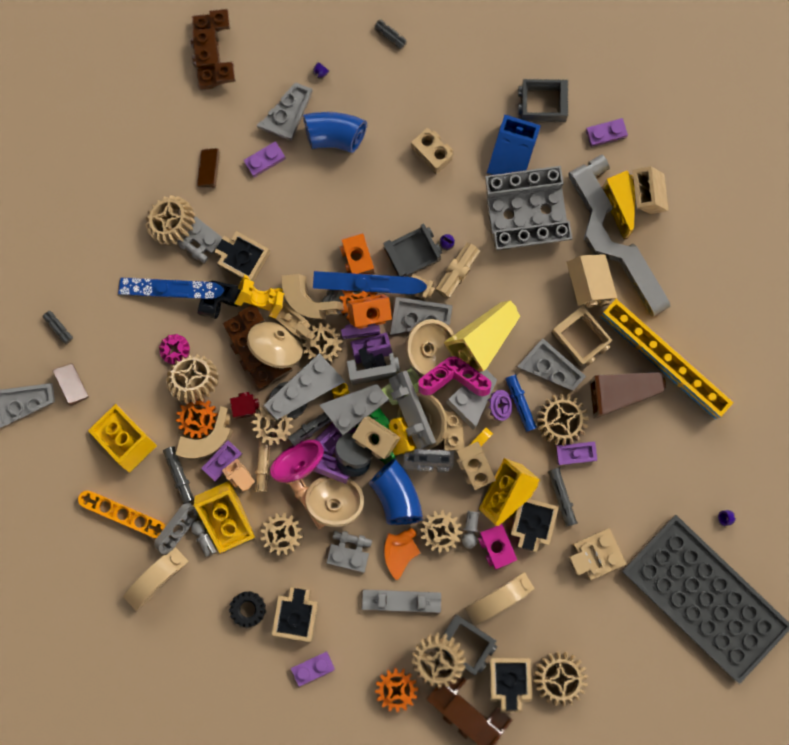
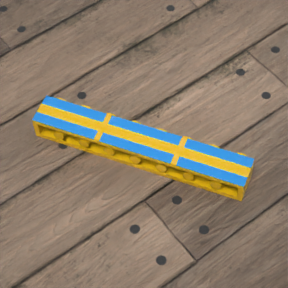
(666, 359)

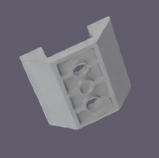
(524, 196)

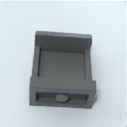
(413, 251)

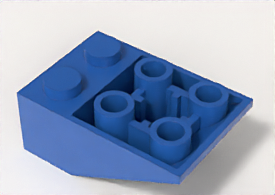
(513, 146)

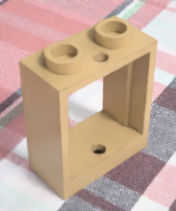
(593, 324)

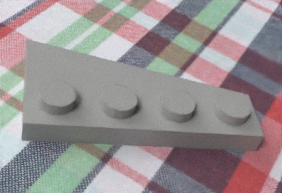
(305, 386)

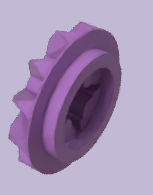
(503, 412)

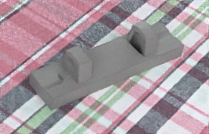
(412, 410)
(401, 601)

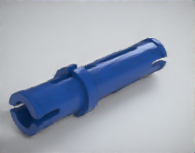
(520, 402)

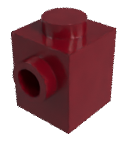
(244, 405)

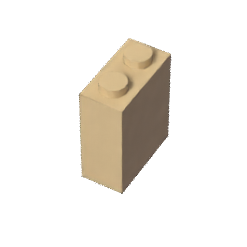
(650, 190)
(591, 280)

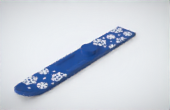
(170, 288)

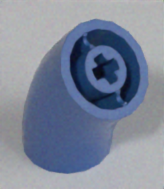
(334, 130)
(397, 495)

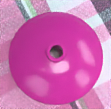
(297, 461)

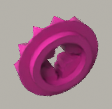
(183, 347)

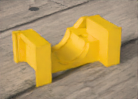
(269, 300)

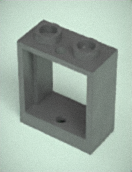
(544, 85)
(489, 650)

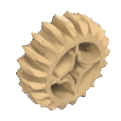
(166, 214)
(196, 383)
(559, 411)
(431, 659)
(570, 678)

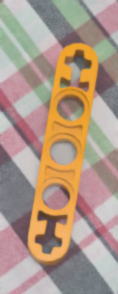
(113, 513)

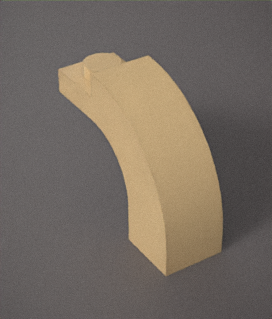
(297, 296)
(209, 445)
(154, 578)
(500, 599)

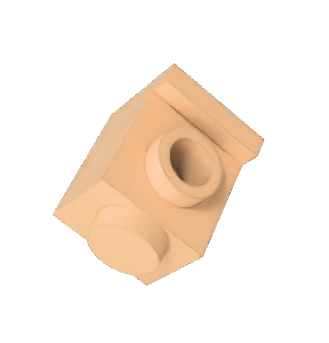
(238, 475)

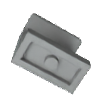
(373, 374)

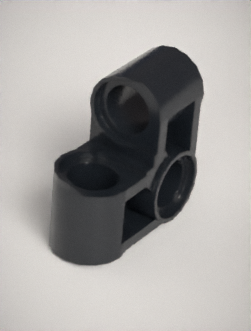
(212, 307)

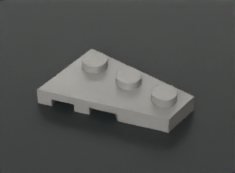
(288, 113)
(468, 404)

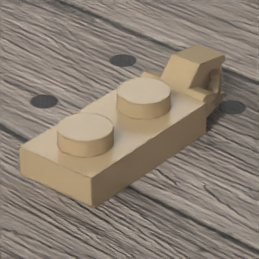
(294, 322)

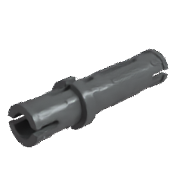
(308, 429)
(177, 472)
(562, 497)

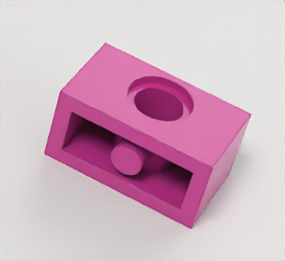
(506, 554)

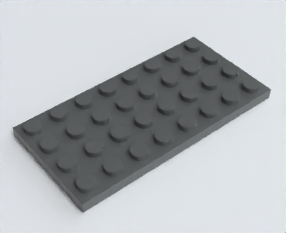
(707, 599)

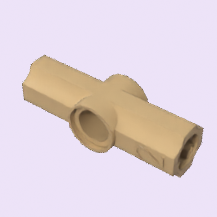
(458, 270)

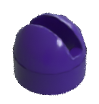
(321, 70)
(446, 245)
(722, 518)

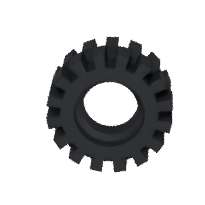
(236, 614)

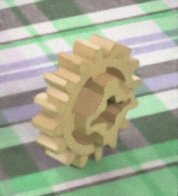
(331, 343)
(265, 429)
(274, 529)
(435, 543)

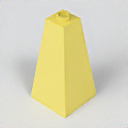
(484, 336)

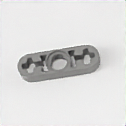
(176, 536)

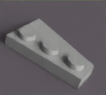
(411, 312)
(551, 365)
(22, 401)
(351, 409)

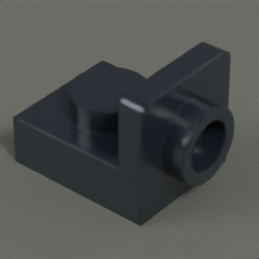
(370, 361)

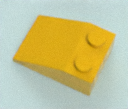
(621, 194)
(122, 438)
(509, 492)
(223, 516)

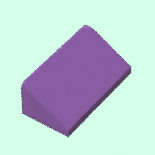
(374, 344)
(329, 438)

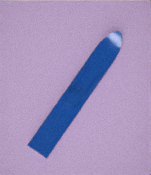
(368, 283)

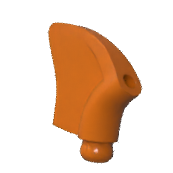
(399, 551)

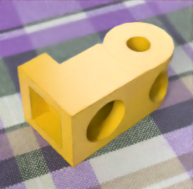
(406, 442)

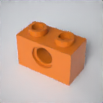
(354, 245)
(358, 308)

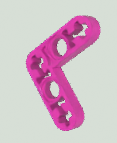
(452, 372)

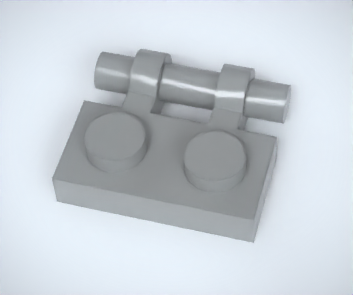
(204, 236)
(348, 557)

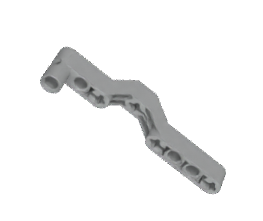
(600, 243)

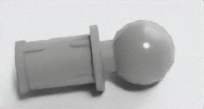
(199, 529)
(469, 539)

